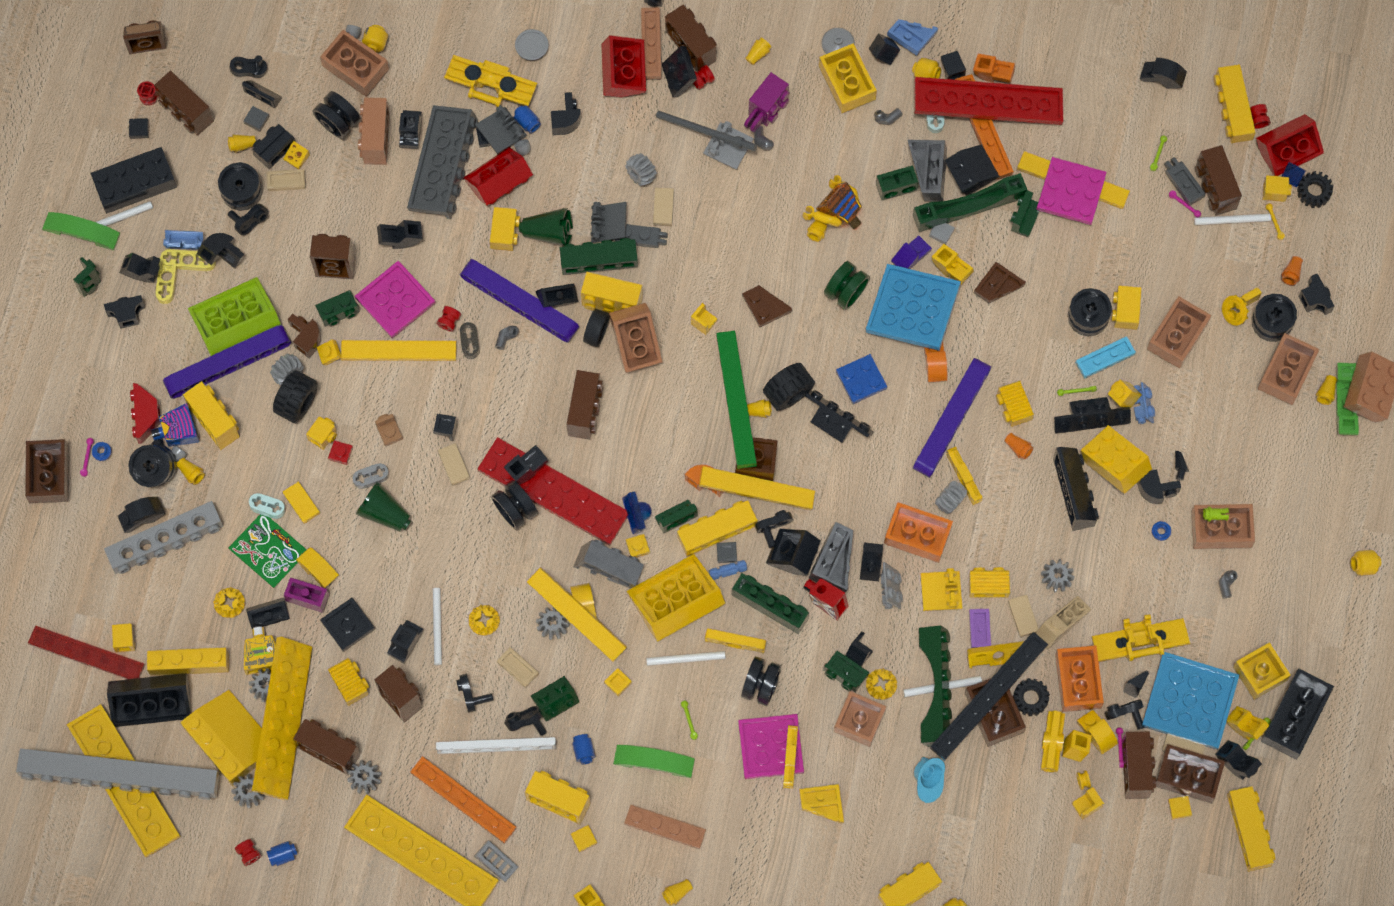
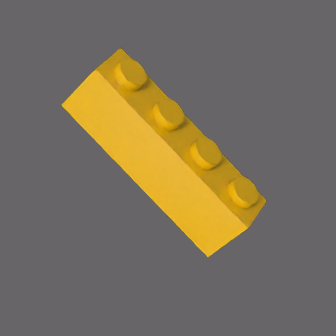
(1235, 104)
(716, 528)
(188, 661)
(1250, 828)

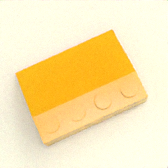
(676, 597)
(226, 735)

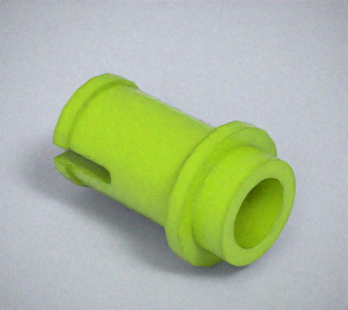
(1215, 514)

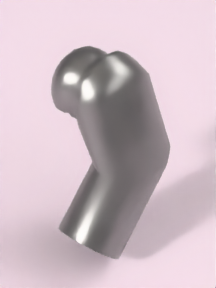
(883, 118)
(761, 141)
(505, 335)
(1225, 583)

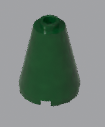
(549, 227)
(384, 509)

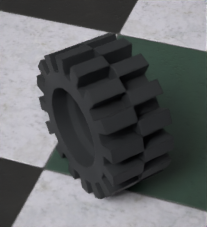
(1327, 189)
(1036, 686)

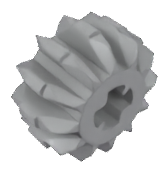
(641, 169)
(284, 367)
(951, 497)
(1060, 582)
(554, 629)
(257, 684)
(372, 777)
(241, 794)

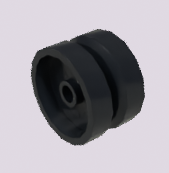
(336, 114)
(240, 186)
(1089, 312)
(1274, 317)
(141, 465)
(514, 504)
(761, 681)

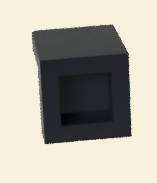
(884, 49)
(953, 65)
(445, 426)
(857, 651)

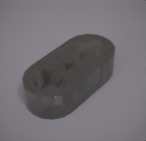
(474, 340)

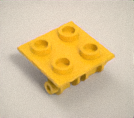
(941, 590)

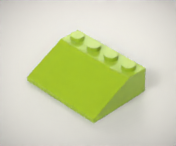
(234, 316)

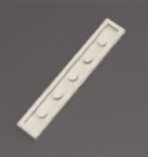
(496, 745)

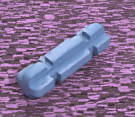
(727, 570)

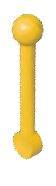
(1280, 236)

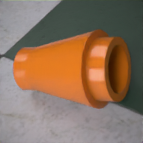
(1292, 272)
(1020, 446)

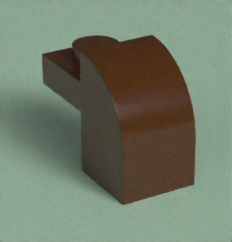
(308, 337)

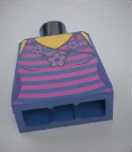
(176, 427)

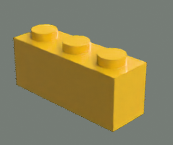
(910, 887)

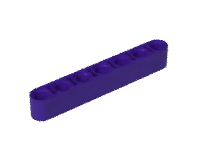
(519, 300)
(227, 361)
(952, 417)

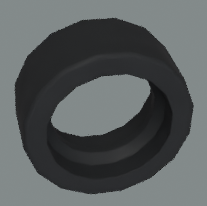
(596, 327)

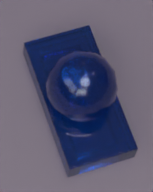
(636, 511)

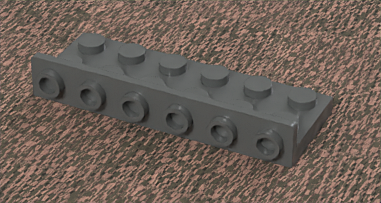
(442, 161)

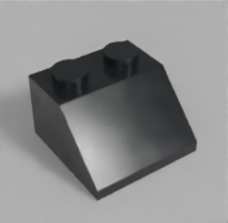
(972, 169)
(793, 551)

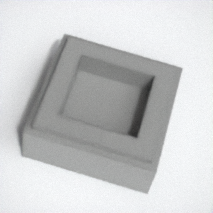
(942, 233)

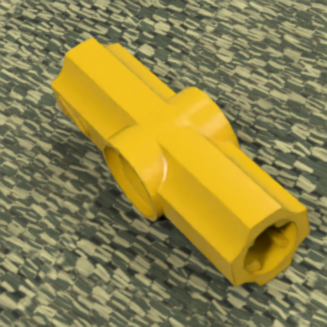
(1052, 741)

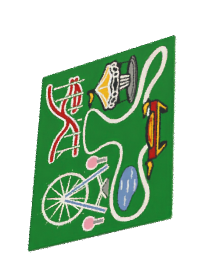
(267, 549)

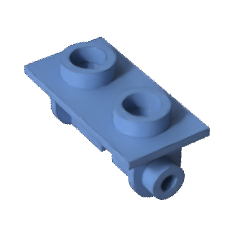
(183, 239)
(1146, 410)

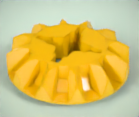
(1232, 316)
(224, 610)
(478, 627)
(878, 692)

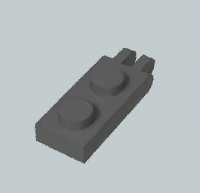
(1184, 181)
(645, 236)

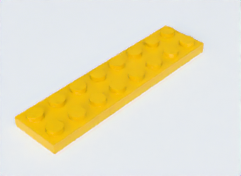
(282, 718)
(139, 810)
(420, 853)

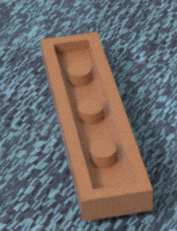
(651, 34)
(665, 827)

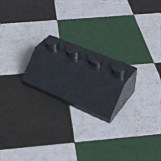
(1074, 488)
(149, 699)

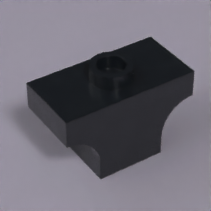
(410, 129)
(1316, 296)
(125, 310)
(871, 561)
(404, 641)

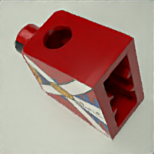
(827, 597)

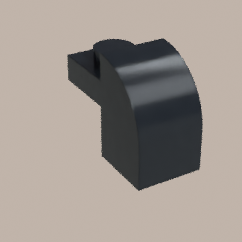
(1165, 71)
(566, 120)
(401, 236)
(219, 246)
(140, 268)
(524, 467)
(1154, 491)
(140, 511)
(1237, 760)

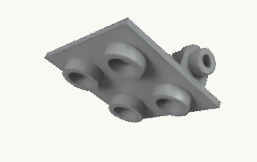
(724, 151)
(891, 583)

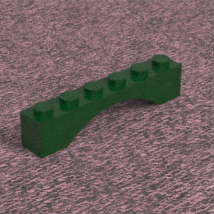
(996, 195)
(934, 644)

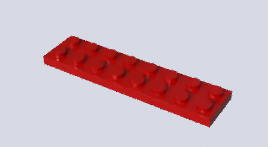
(988, 100)
(559, 494)

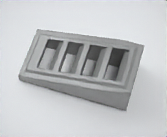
(485, 861)

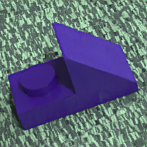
(911, 253)

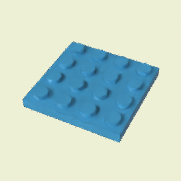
(913, 307)
(1190, 700)

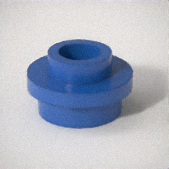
(103, 456)
(1161, 525)

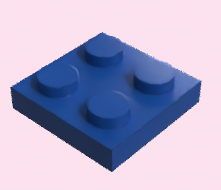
(861, 379)

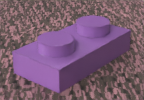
(979, 628)

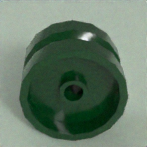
(846, 285)

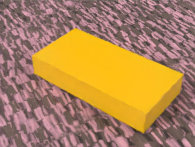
(301, 502)

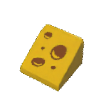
(296, 155)

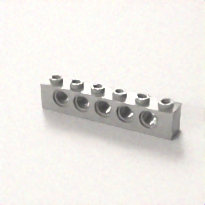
(153, 535)

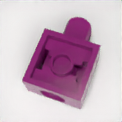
(767, 102)

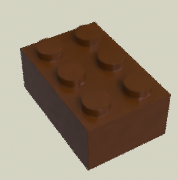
(687, 32)
(183, 103)
(1218, 180)
(332, 256)
(584, 405)
(46, 471)
(398, 693)
(1002, 720)
(326, 746)
(1138, 765)
(1189, 773)

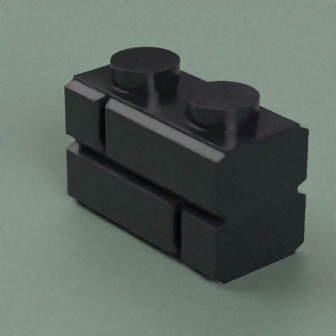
(272, 146)

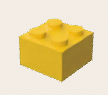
(1261, 671)

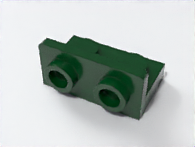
(337, 308)
(676, 516)

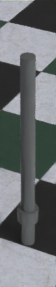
(737, 141)

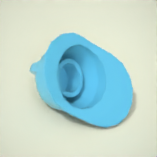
(929, 778)

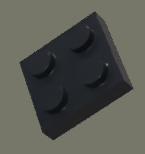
(679, 71)
(347, 624)

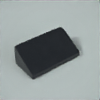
(261, 93)
(557, 295)
(267, 613)
(1135, 685)

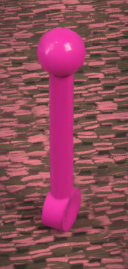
(1172, 194)
(83, 472)
(1119, 731)

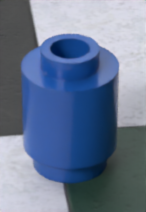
(527, 119)
(583, 749)
(281, 853)

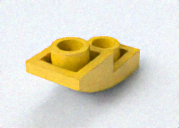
(317, 567)

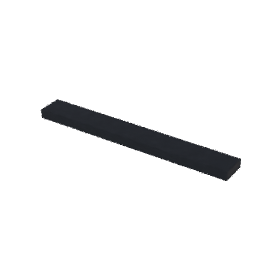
(989, 696)

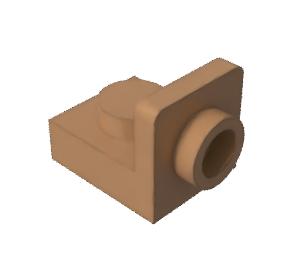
(388, 429)

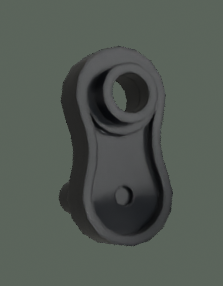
(250, 67)
(246, 223)
(766, 525)
(463, 685)
(1115, 711)
(527, 717)

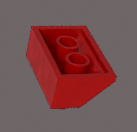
(623, 66)
(1291, 142)
(498, 176)

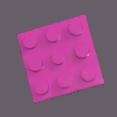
(1071, 190)
(395, 299)
(764, 746)

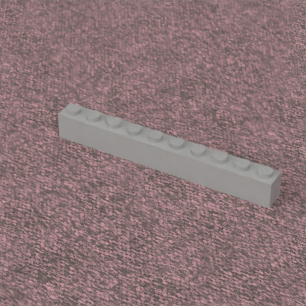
(117, 773)

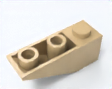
(1063, 621)

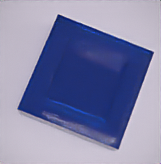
(1294, 173)

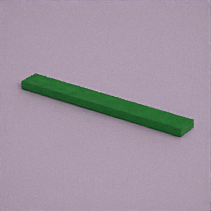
(736, 399)

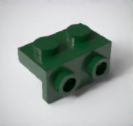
(1026, 216)
(88, 278)
(845, 671)
(555, 698)

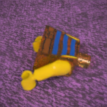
(838, 206)

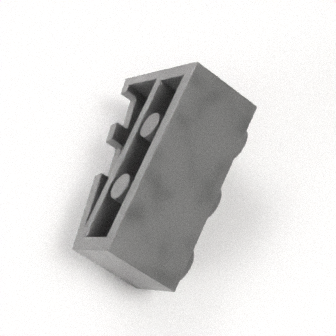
(930, 167)
(834, 557)
(609, 563)

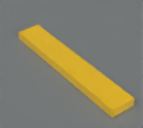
(1039, 167)
(398, 350)
(756, 488)
(576, 614)

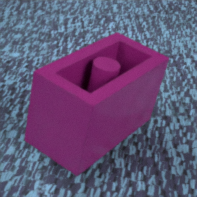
(306, 595)

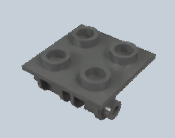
(500, 129)
(608, 221)

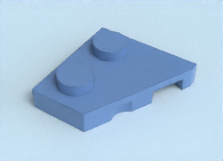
(911, 35)

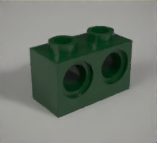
(897, 182)

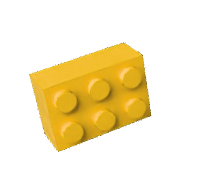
(847, 78)
(609, 293)
(212, 415)
(1116, 459)
(558, 797)

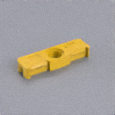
(964, 475)
(735, 640)
(984, 655)
(790, 757)

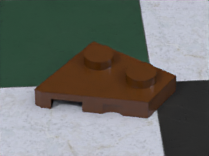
(998, 283)
(765, 306)

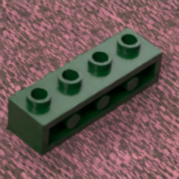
(598, 256)
(770, 603)

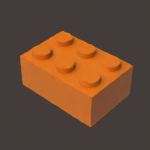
(918, 532)
(1079, 678)

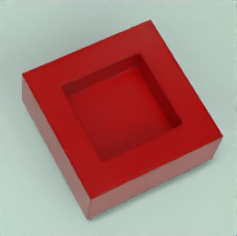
(340, 452)

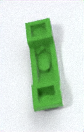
(81, 228)
(1346, 420)
(654, 760)

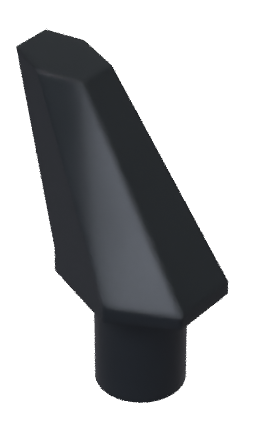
(1180, 465)

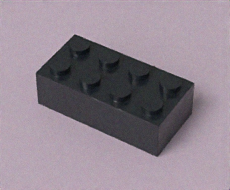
(133, 180)
(1297, 714)

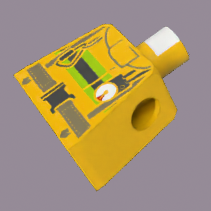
(258, 652)

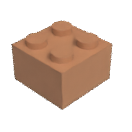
(859, 719)

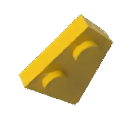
(823, 801)

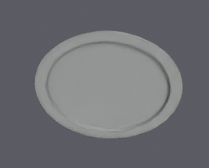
(836, 39)
(531, 44)

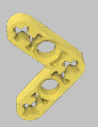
(172, 267)

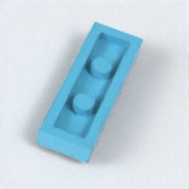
(1105, 357)

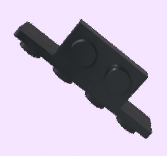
(1091, 415)
(834, 420)

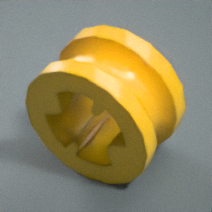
(1083, 780)

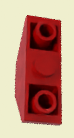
(145, 413)

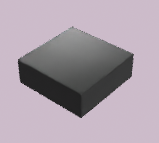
(256, 118)
(726, 552)

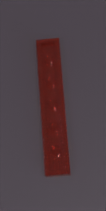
(85, 653)

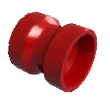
(703, 77)
(149, 97)
(1259, 116)
(448, 319)
(247, 852)

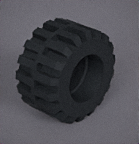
(788, 386)
(295, 396)

